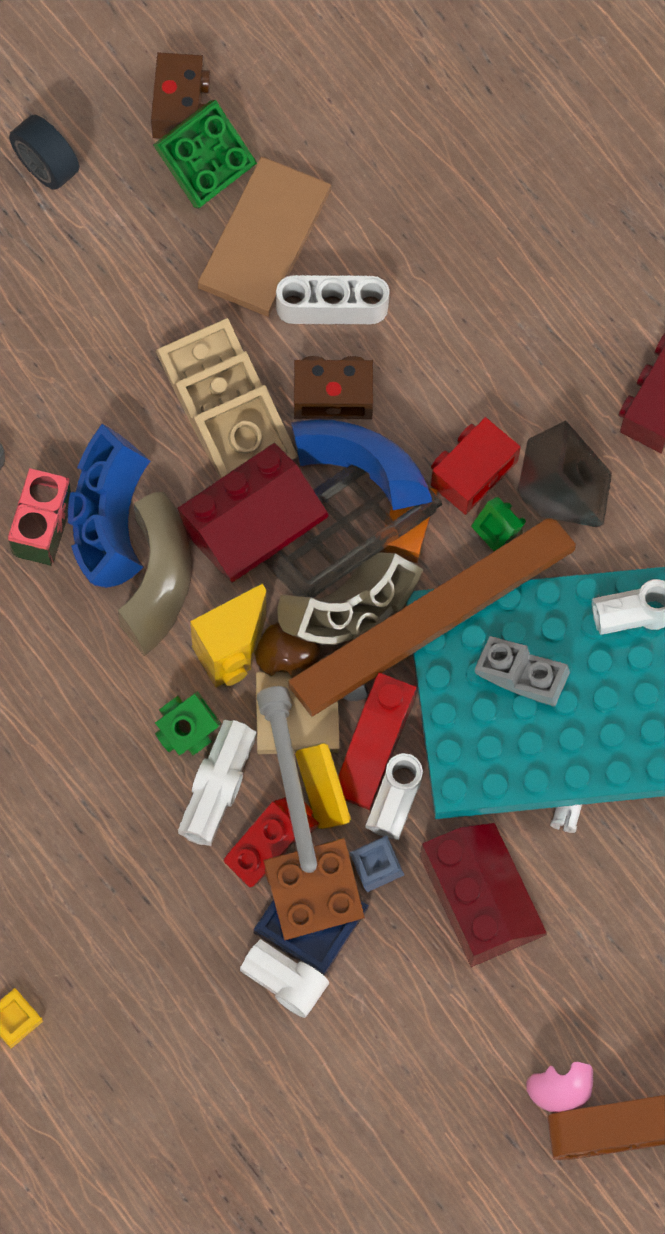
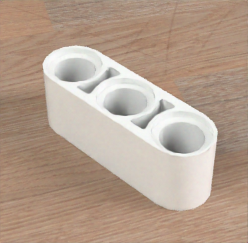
(317, 288)

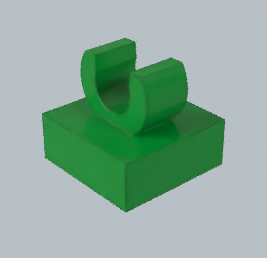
(497, 524)

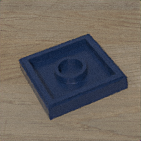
(316, 948)

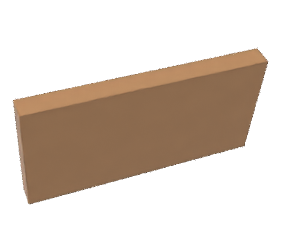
(264, 236)

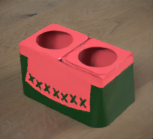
(36, 549)

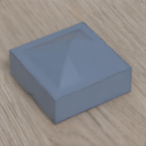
(377, 863)

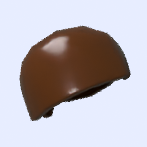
(285, 652)

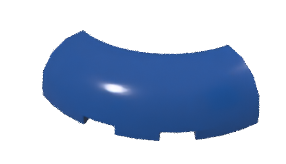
(349, 444)
(102, 507)

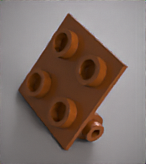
(316, 898)

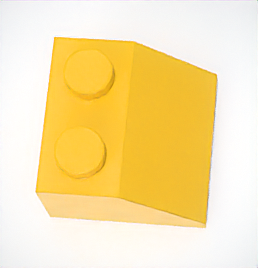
(229, 636)

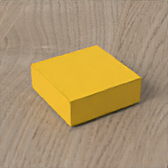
(16, 1018)

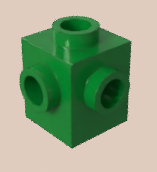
(200, 717)

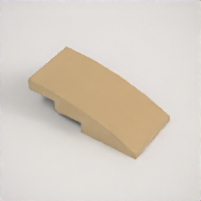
(223, 397)

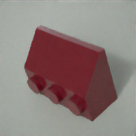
(252, 512)
(481, 892)

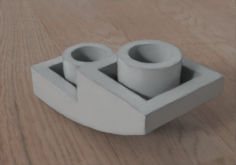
(520, 672)

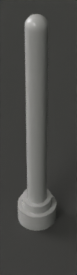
(275, 706)

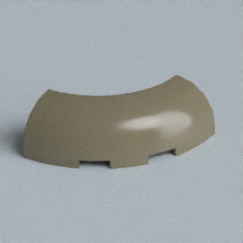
(166, 583)
(357, 606)

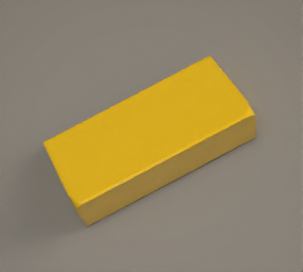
(322, 785)

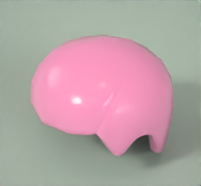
(561, 1092)

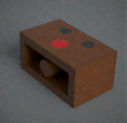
(177, 90)
(333, 388)

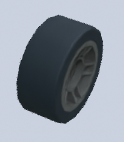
(44, 151)

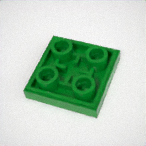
(205, 153)

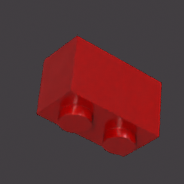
(474, 464)

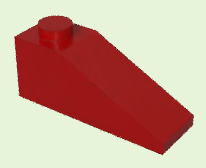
(375, 739)

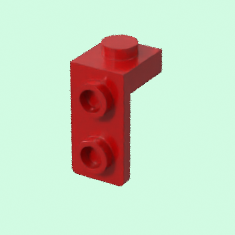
(264, 840)

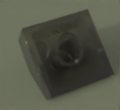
(564, 477)

